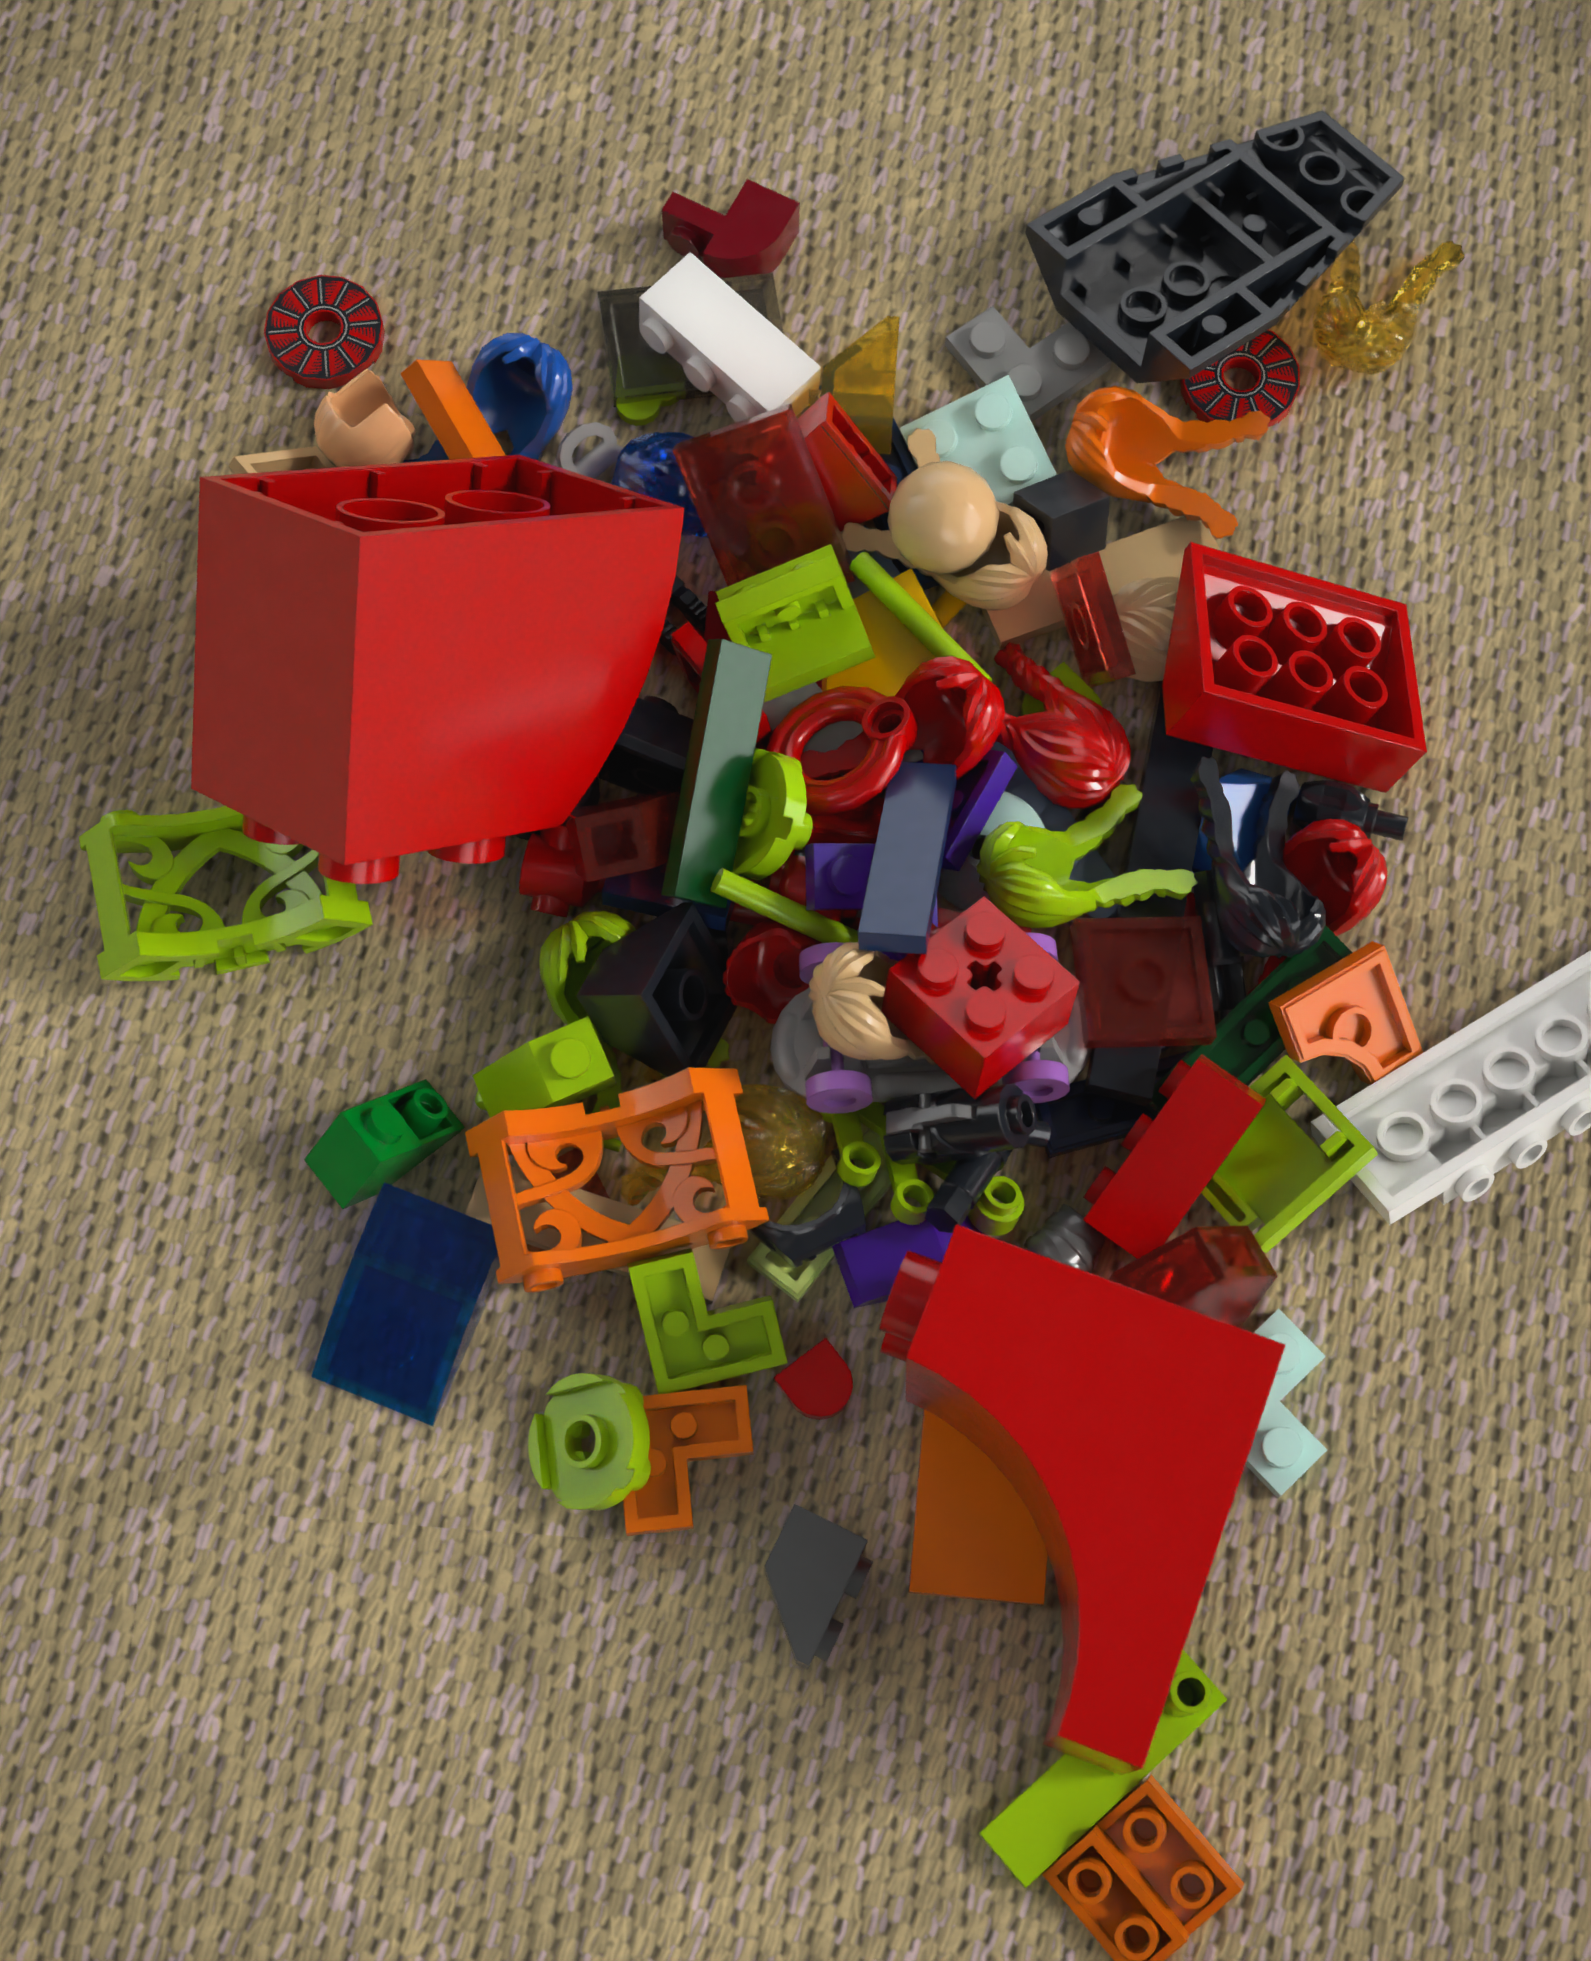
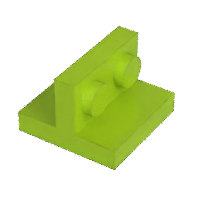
(800, 617)

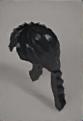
(1265, 905)

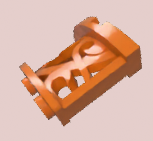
(540, 1135)

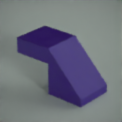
(874, 1258)

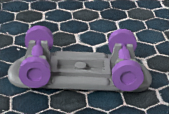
(846, 1084)

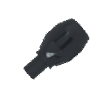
(1338, 800)

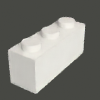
(725, 342)

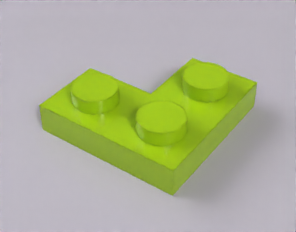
(695, 1344)

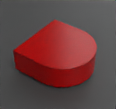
(817, 1382)

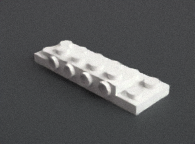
(1478, 1099)

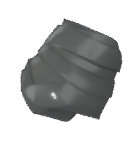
(1067, 1239)

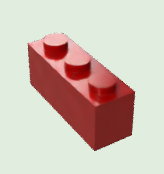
(1171, 1156)

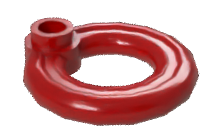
(884, 720)

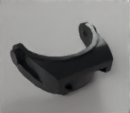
(814, 1237)

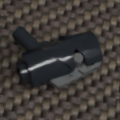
(957, 1127)

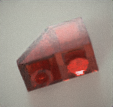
(622, 834)
(1206, 1271)

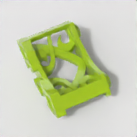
(157, 946)

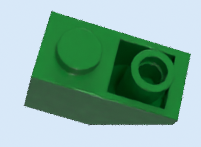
(381, 1141)

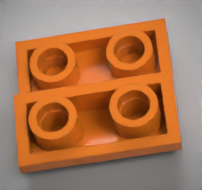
(1143, 1877)

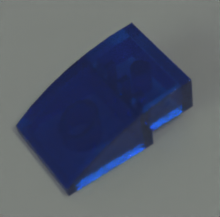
(408, 1304)

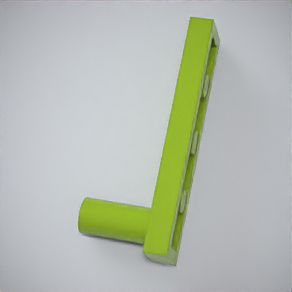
(1077, 1794)

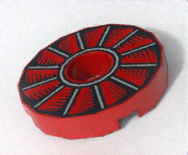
(320, 300)
(1275, 388)

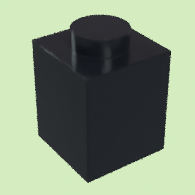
(1069, 515)

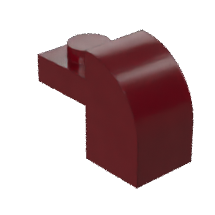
(742, 242)

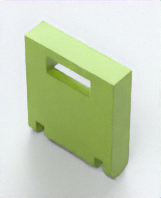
(1276, 1168)

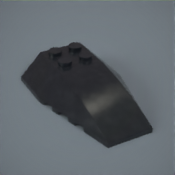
(1208, 247)

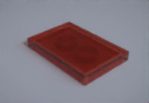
(759, 495)

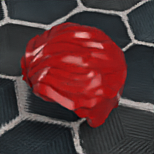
(765, 969)

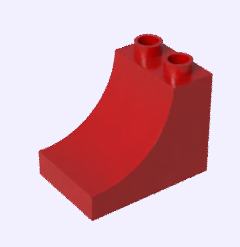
(1118, 1436)

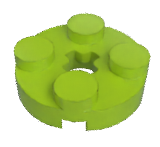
(772, 815)
(621, 1446)

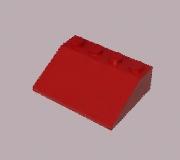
(1292, 671)

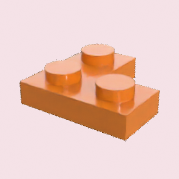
(684, 1430)

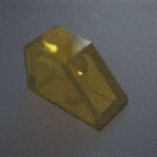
(864, 382)

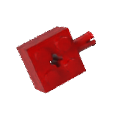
(979, 997)

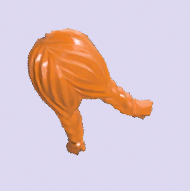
(1123, 436)

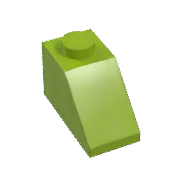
(547, 1071)

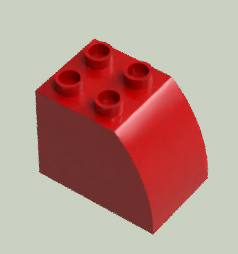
(419, 651)

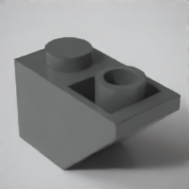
(809, 1575)

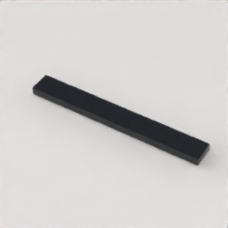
(1165, 839)

